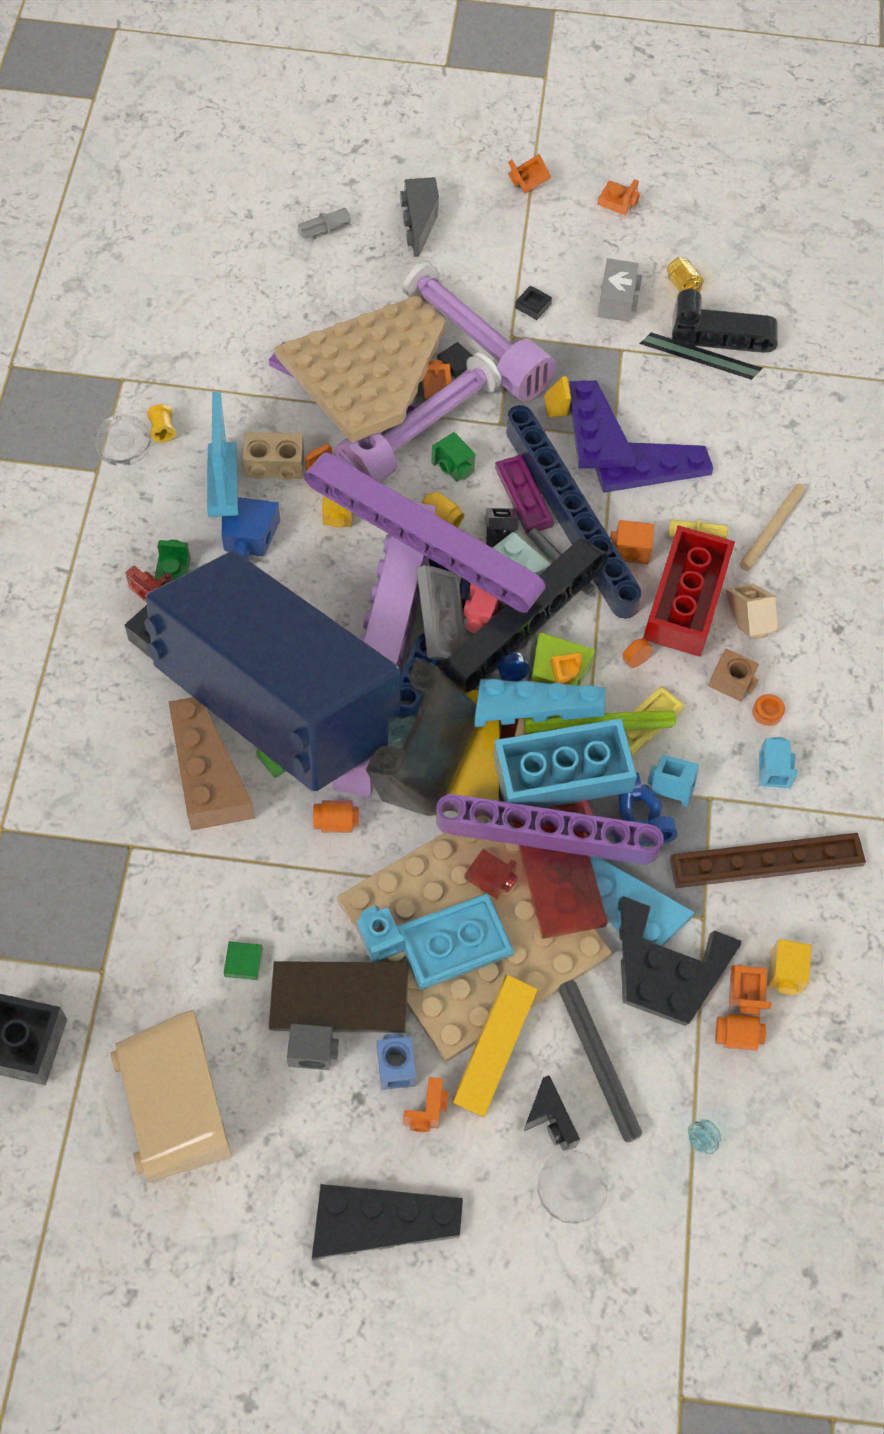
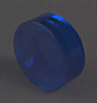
(513, 667)

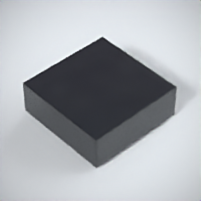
(533, 302)
(457, 357)

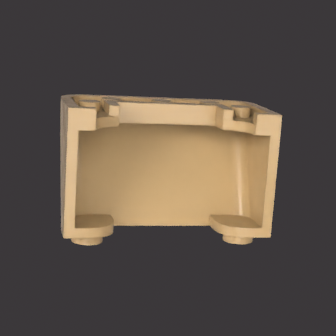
(171, 1098)

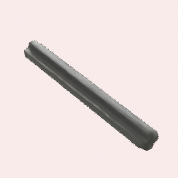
(600, 1061)

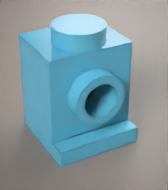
(776, 763)
(674, 778)
(379, 944)

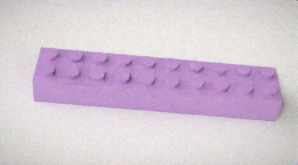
(389, 626)

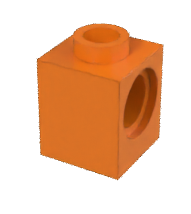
(633, 541)

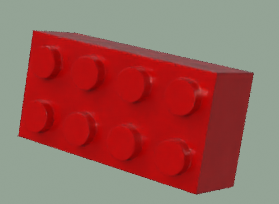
(689, 591)

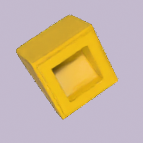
(558, 398)

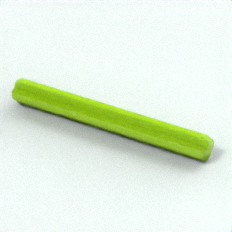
(630, 721)

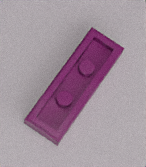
(524, 494)

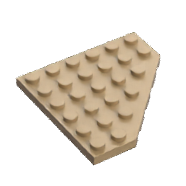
(367, 366)

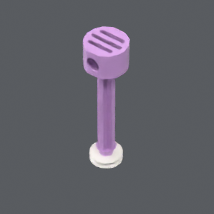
(522, 366)
(376, 452)

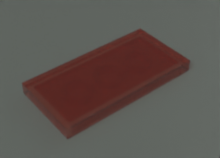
(562, 887)

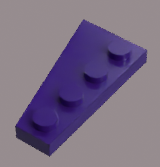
(596, 429)

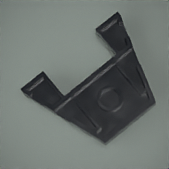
(664, 979)

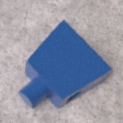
(252, 528)

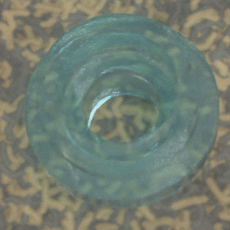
(704, 1136)

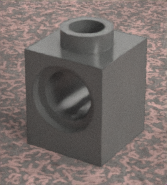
(311, 1047)

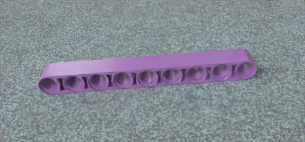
(425, 532)

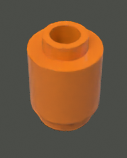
(335, 816)
(740, 1032)

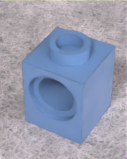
(396, 1076)

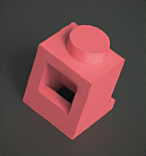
(480, 608)

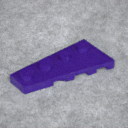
(657, 465)

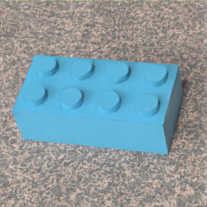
(565, 765)

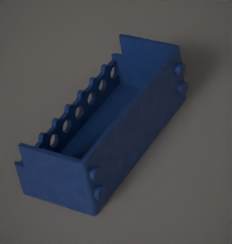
(273, 668)

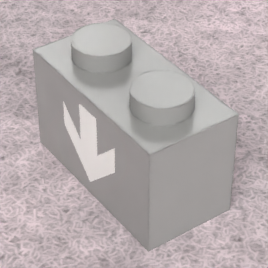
(618, 290)

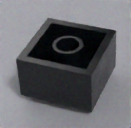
(29, 1038)

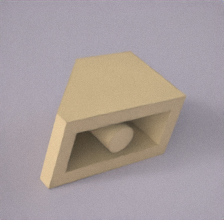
(753, 610)

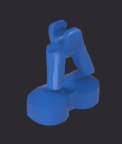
(643, 792)

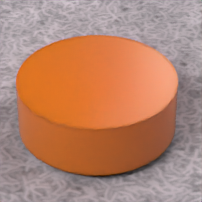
(637, 653)
(768, 710)

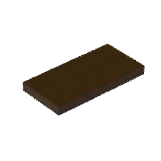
(340, 996)

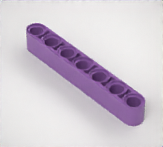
(563, 822)

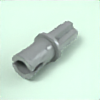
(324, 223)

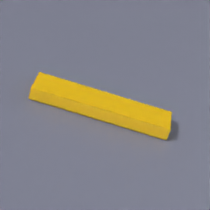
(494, 1046)

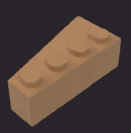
(208, 776)

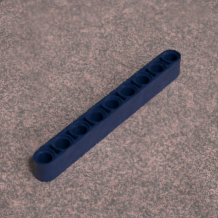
(549, 474)

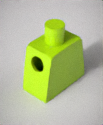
(551, 646)

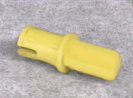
(713, 529)

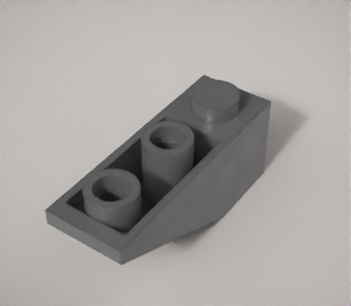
(421, 211)

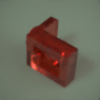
(143, 582)
(492, 874)

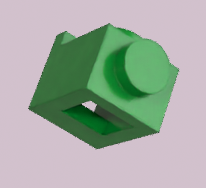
(453, 457)

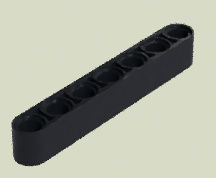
(512, 628)

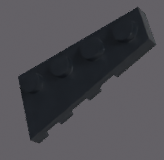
(372, 1219)

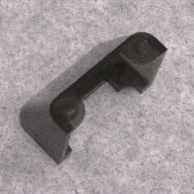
(434, 748)

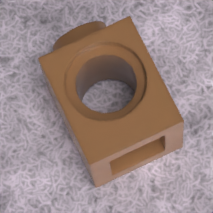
(735, 664)

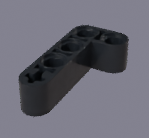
(721, 328)

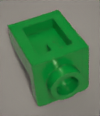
(172, 558)

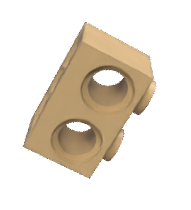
(279, 455)

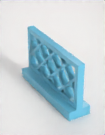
(221, 467)

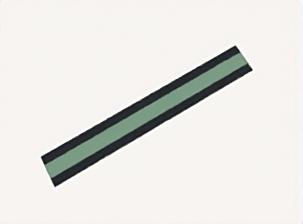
(701, 356)

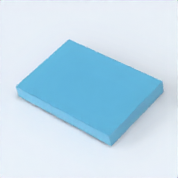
(454, 941)

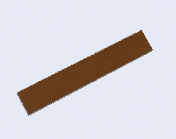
(767, 860)

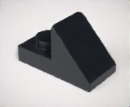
(499, 524)
(550, 1108)

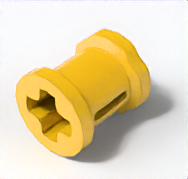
(160, 418)

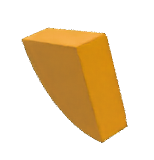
(566, 667)

